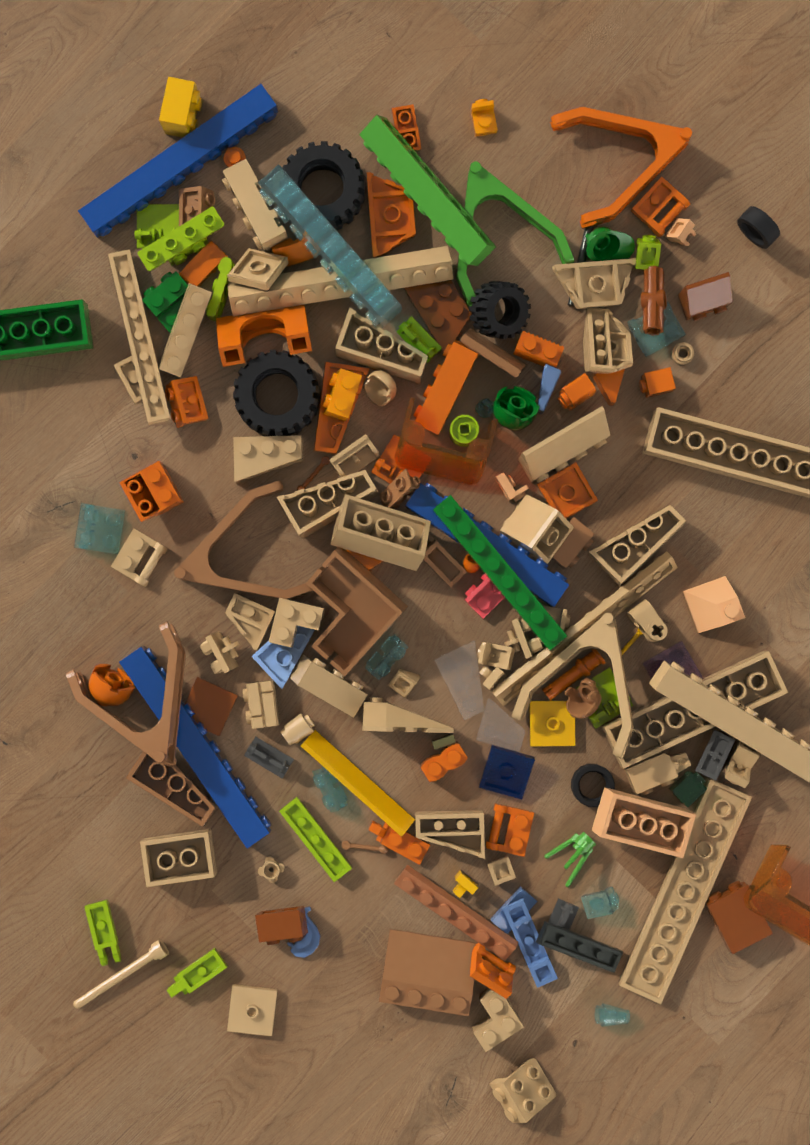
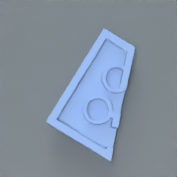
(280, 660)

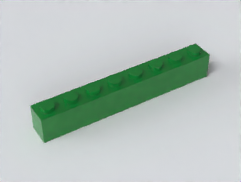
(499, 573)

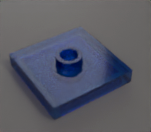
(506, 772)

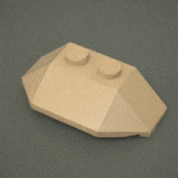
(605, 342)

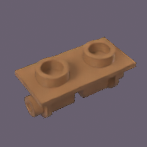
(398, 490)

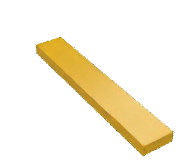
(358, 783)

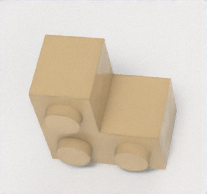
(290, 616)
(500, 1023)

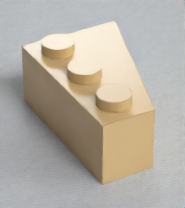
(328, 685)

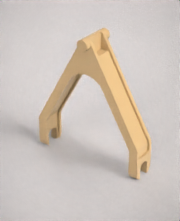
(601, 636)

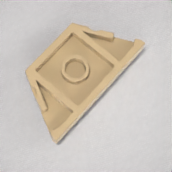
(595, 282)

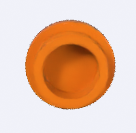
(233, 155)

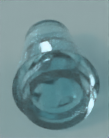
(609, 1015)

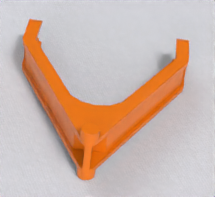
(665, 140)

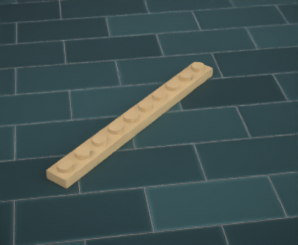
(615, 604)

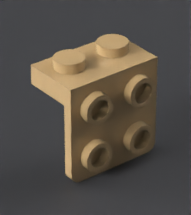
(523, 1092)

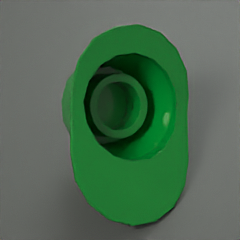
(608, 244)

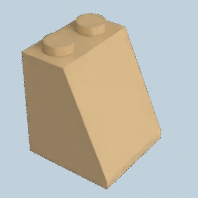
(537, 528)

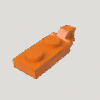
(405, 845)

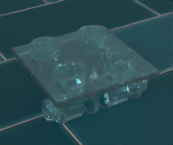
(99, 528)

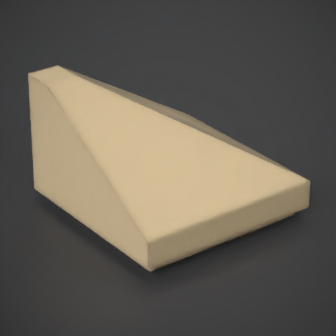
(404, 682)

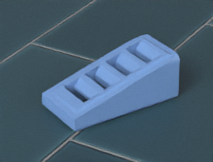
(548, 382)

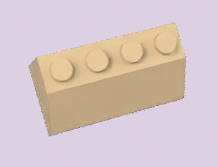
(381, 533)

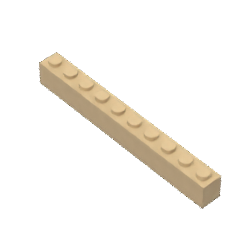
(318, 286)
(732, 718)

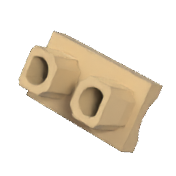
(528, 646)
(223, 651)

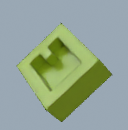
(647, 252)

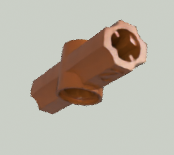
(653, 301)

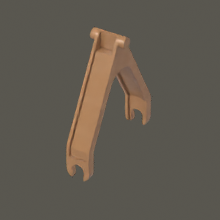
(197, 565)
(161, 739)

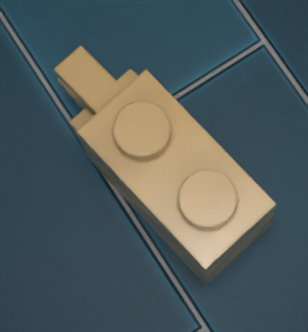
(655, 771)

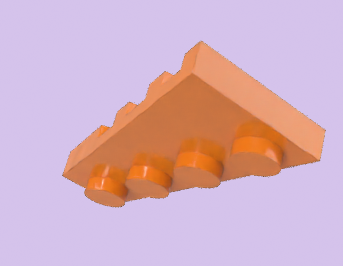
(330, 429)

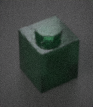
(688, 788)

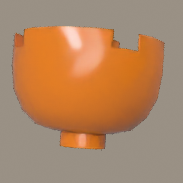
(109, 686)

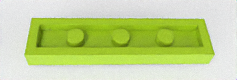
(315, 839)

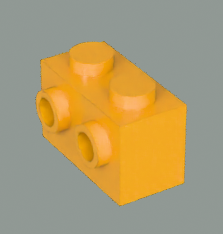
(342, 394)

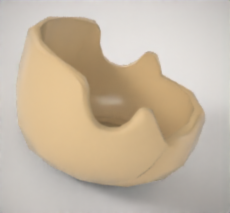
(380, 387)

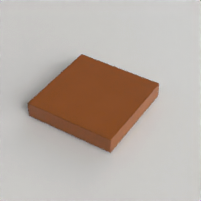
(211, 705)

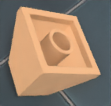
(713, 604)

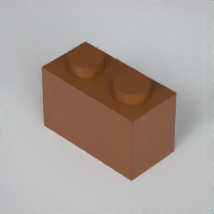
(281, 924)

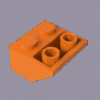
(151, 491)

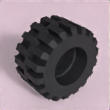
(484, 309)

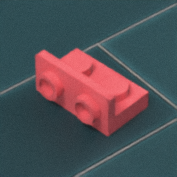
(484, 597)

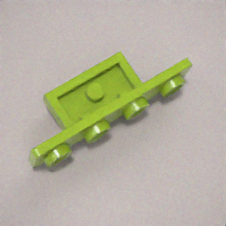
(182, 241)

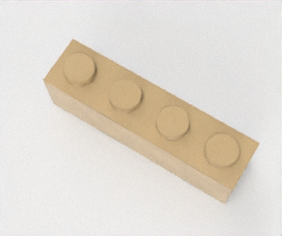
(184, 330)

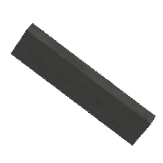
(579, 946)

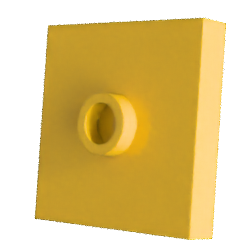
(551, 724)

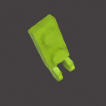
(220, 287)
(103, 930)

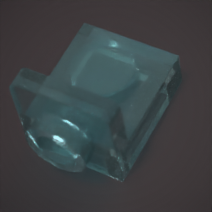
(600, 903)

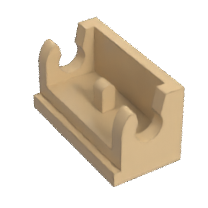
(355, 457)

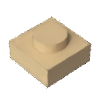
(501, 870)

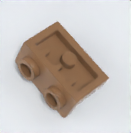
(193, 202)

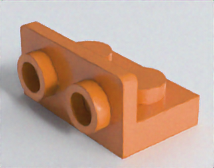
(186, 401)

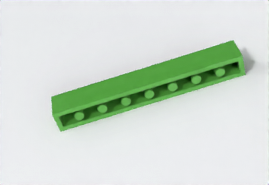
(427, 191)

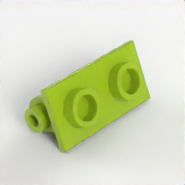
(419, 338)

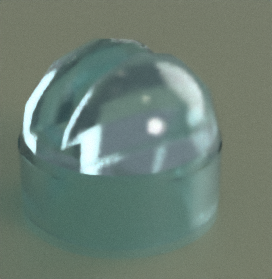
(481, 411)

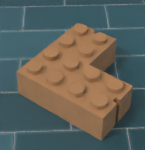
(363, 607)

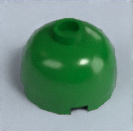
(515, 408)

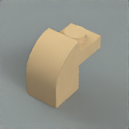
(739, 763)

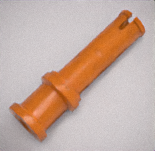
(583, 667)

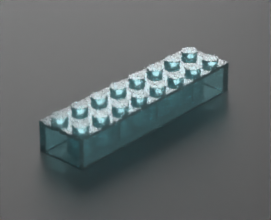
(330, 246)

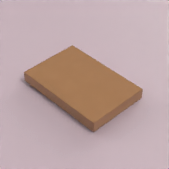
(493, 352)

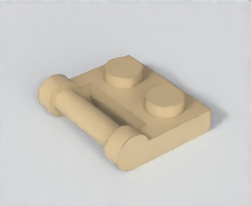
(133, 553)

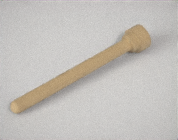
(157, 951)

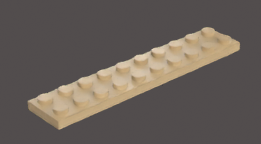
(685, 892)

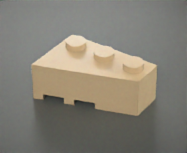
(264, 454)
(453, 829)

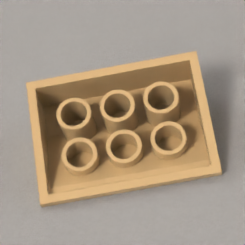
(565, 445)

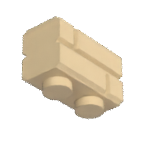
(262, 704)

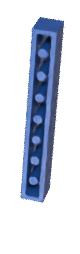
(534, 574)

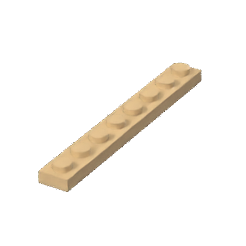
(139, 337)

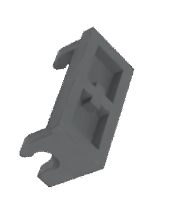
(715, 755)

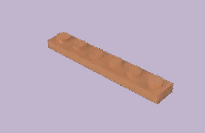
(456, 912)

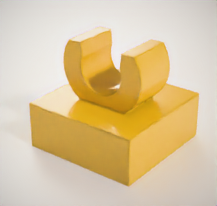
(464, 884)

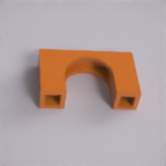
(236, 331)

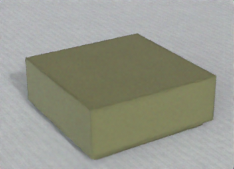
(443, 741)

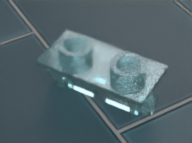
(380, 665)
(331, 797)

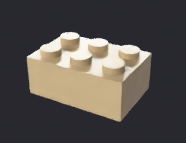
(178, 857)

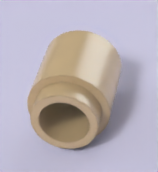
(298, 729)

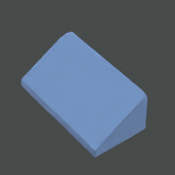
(499, 917)

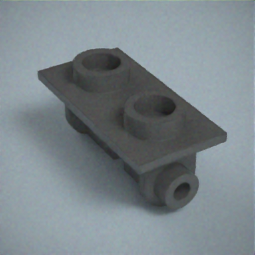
(268, 757)
(563, 914)

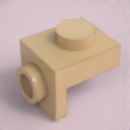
(495, 655)

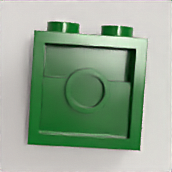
(166, 298)

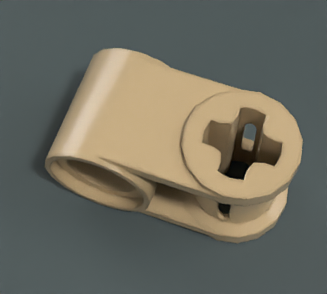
(645, 618)

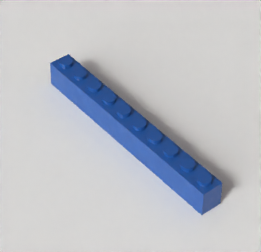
(179, 161)
(199, 751)

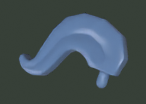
(309, 942)

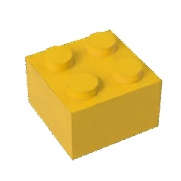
(180, 107)

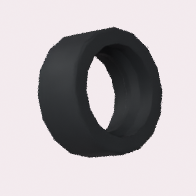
(758, 227)
(579, 773)

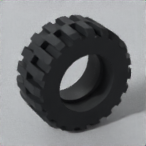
(342, 163)
(267, 365)

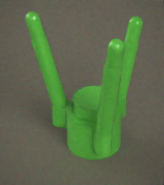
(583, 846)

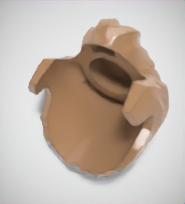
(584, 700)

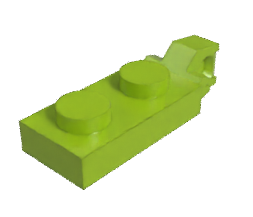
(198, 973)

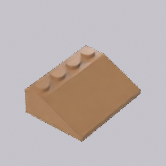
(427, 972)

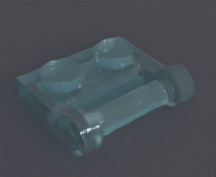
(652, 344)

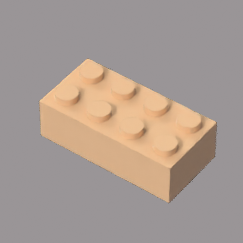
(643, 822)

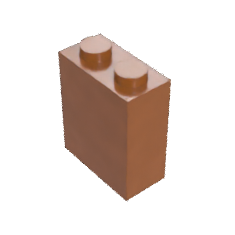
(733, 919)

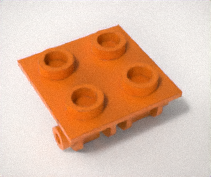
(386, 466)

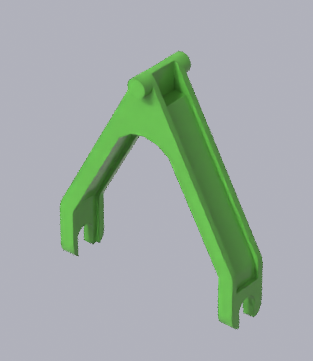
(484, 187)

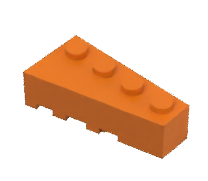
(446, 386)

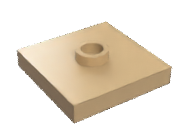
(258, 269)
(252, 1010)

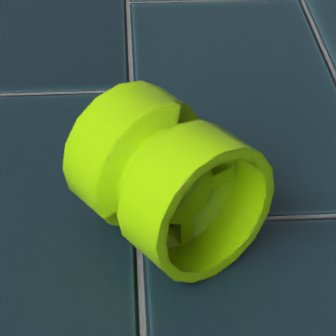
(463, 430)

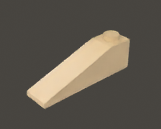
(388, 717)

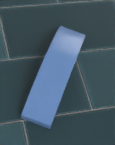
(526, 935)

